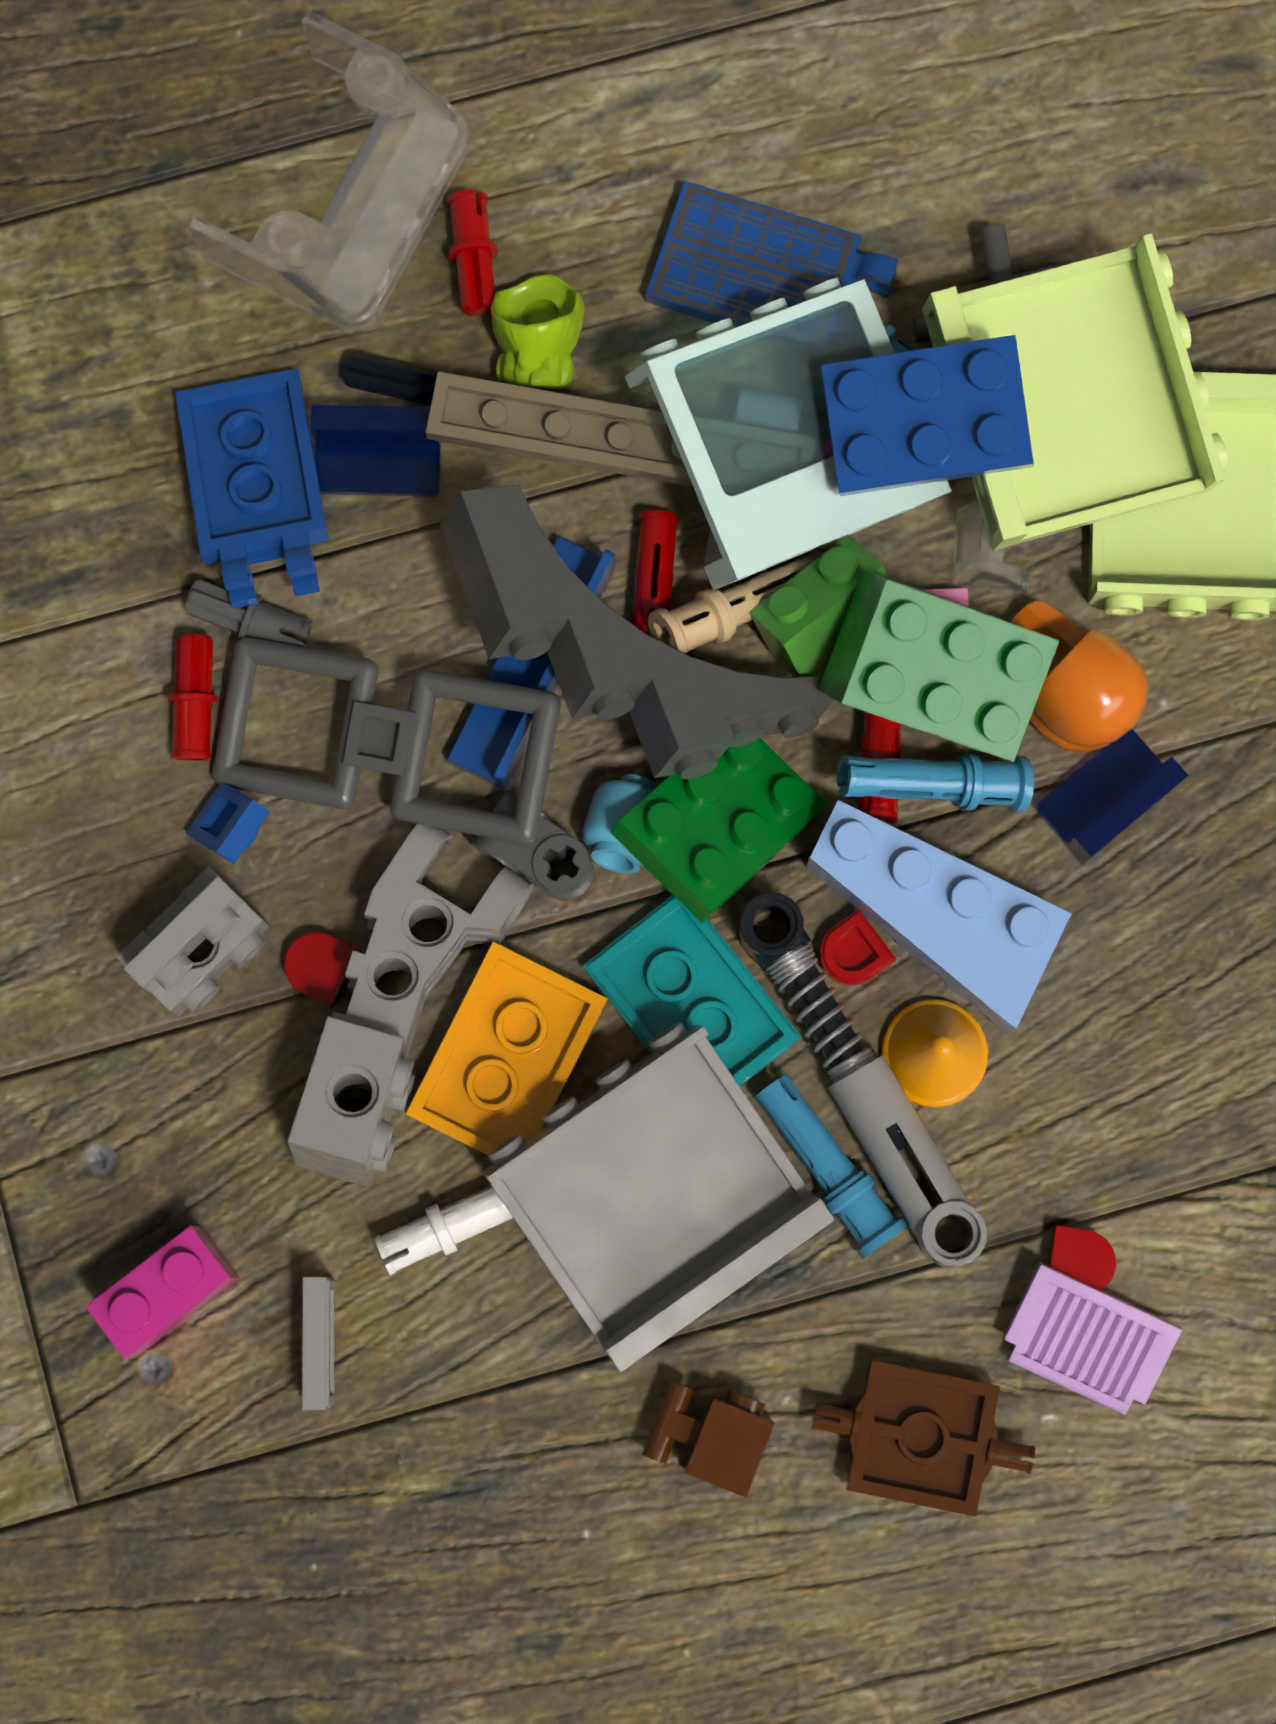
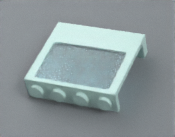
(758, 428)

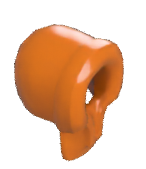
(1091, 687)

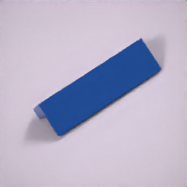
(497, 737)

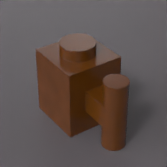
(724, 1444)

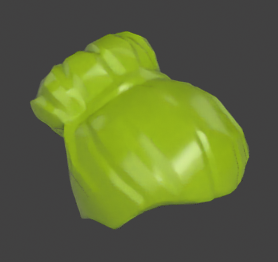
(537, 332)

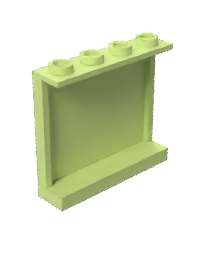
(1104, 392)
(1210, 545)

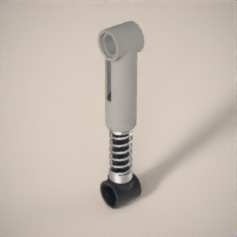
(865, 1087)

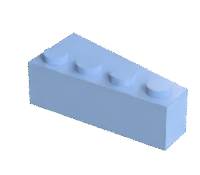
(950, 915)

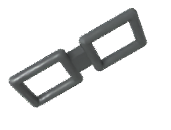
(386, 739)

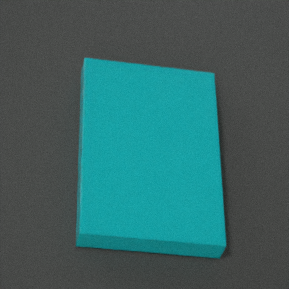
(685, 972)

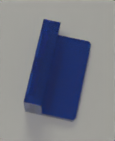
(375, 451)
(1108, 795)

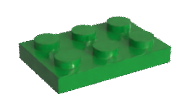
(719, 828)

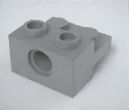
(202, 911)

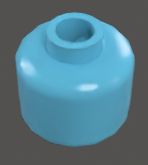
(606, 808)

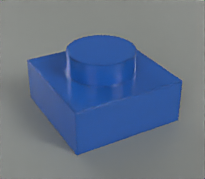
(228, 822)

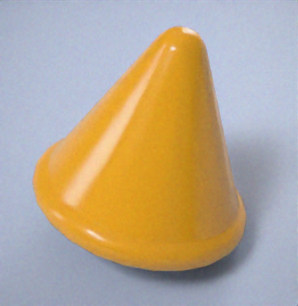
(936, 1052)

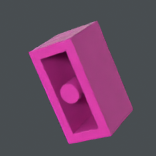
(162, 1292)

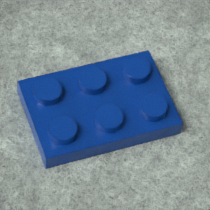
(927, 415)

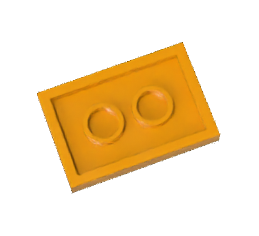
(506, 1052)

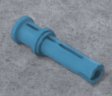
(962, 781)
(847, 1191)

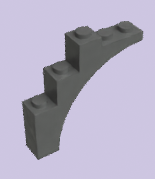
(603, 663)

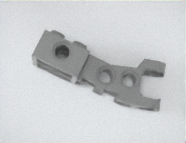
(370, 1045)

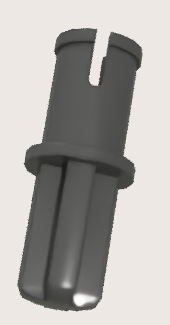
(257, 621)

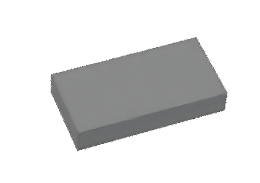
(318, 1343)

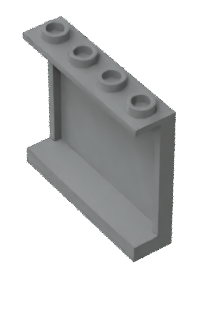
(655, 1194)

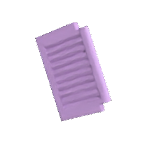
(1089, 1340)

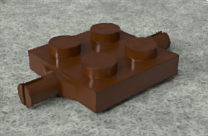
(923, 1438)

